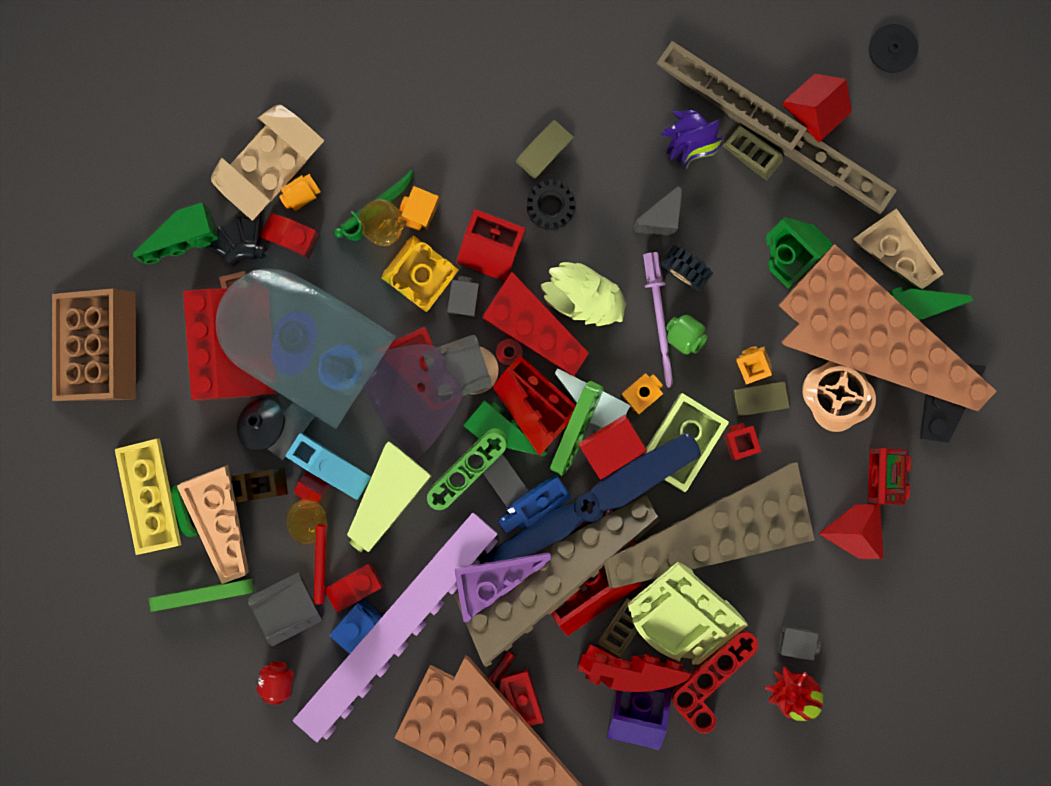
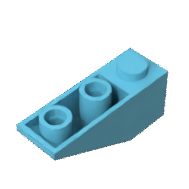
(328, 466)

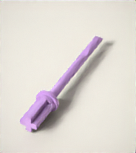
(655, 280)

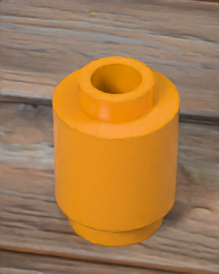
(299, 192)

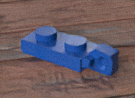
(535, 504)

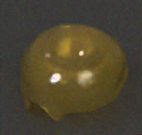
(302, 520)

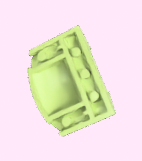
(684, 616)

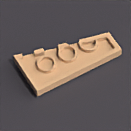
(216, 518)

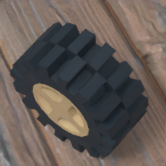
(686, 268)

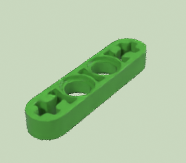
(576, 428)
(469, 471)
(201, 595)

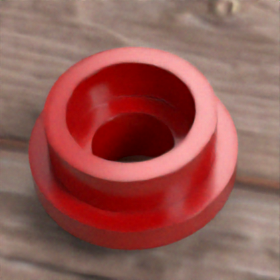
(502, 346)

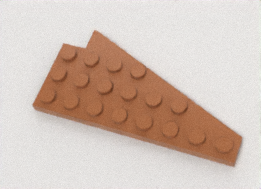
(478, 731)

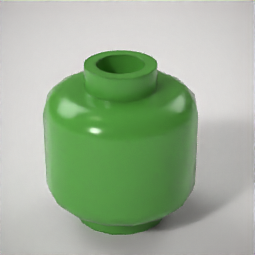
(686, 334)

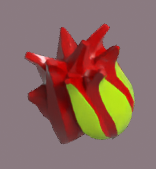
(796, 695)

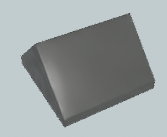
(662, 217)

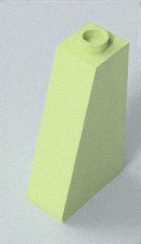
(388, 494)

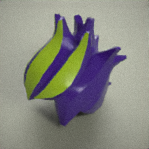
(692, 137)

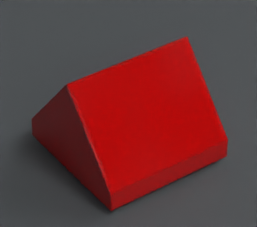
(311, 487)

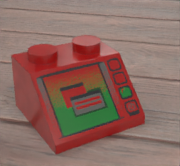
(888, 476)

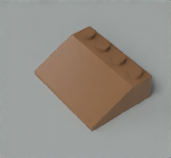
(94, 345)

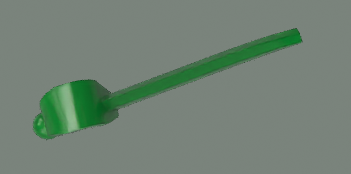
(354, 221)

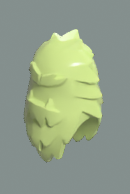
(584, 294)

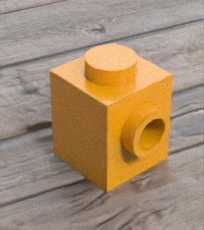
(419, 208)

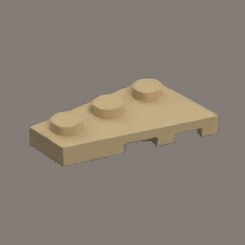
(900, 250)

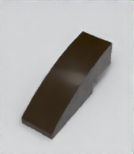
(259, 485)

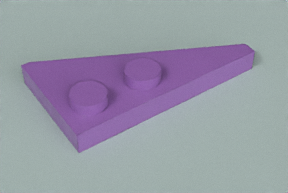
(486, 582)

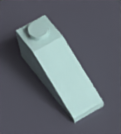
(608, 407)

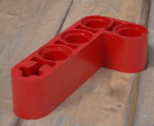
(718, 676)

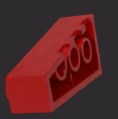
(530, 323)

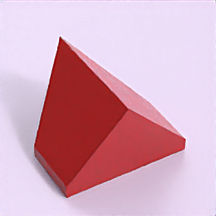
(858, 531)

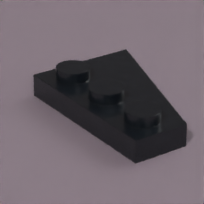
(942, 416)

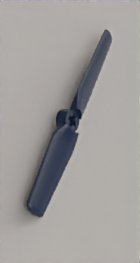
(610, 493)

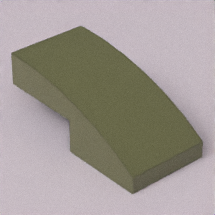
(544, 149)

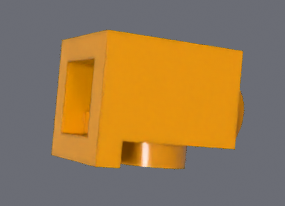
(754, 364)
(635, 400)

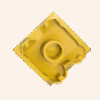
(419, 273)

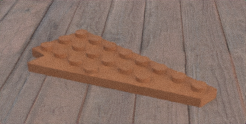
(863, 327)

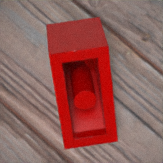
(290, 235)
(354, 587)

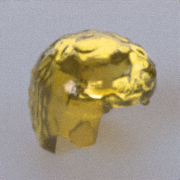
(381, 222)

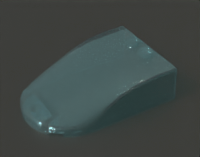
(300, 341)

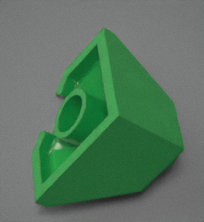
(794, 249)

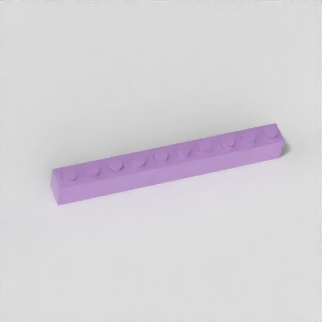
(392, 630)

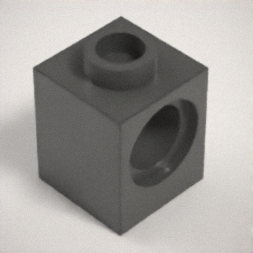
(463, 297)
(798, 643)

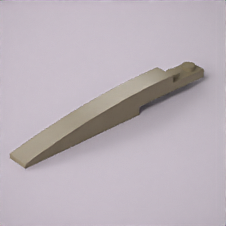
(775, 128)

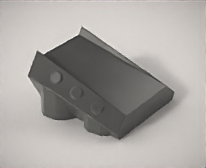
(465, 363)
(284, 609)

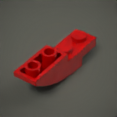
(639, 675)

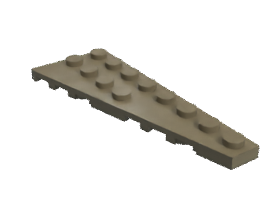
(746, 523)
(571, 564)

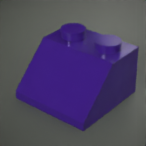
(640, 717)

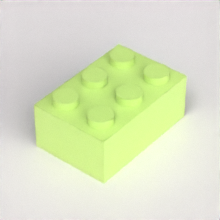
(690, 418)

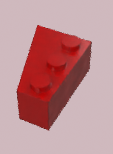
(534, 403)

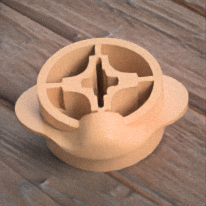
(831, 420)

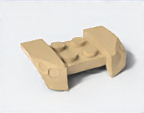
(267, 161)

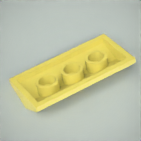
(148, 496)

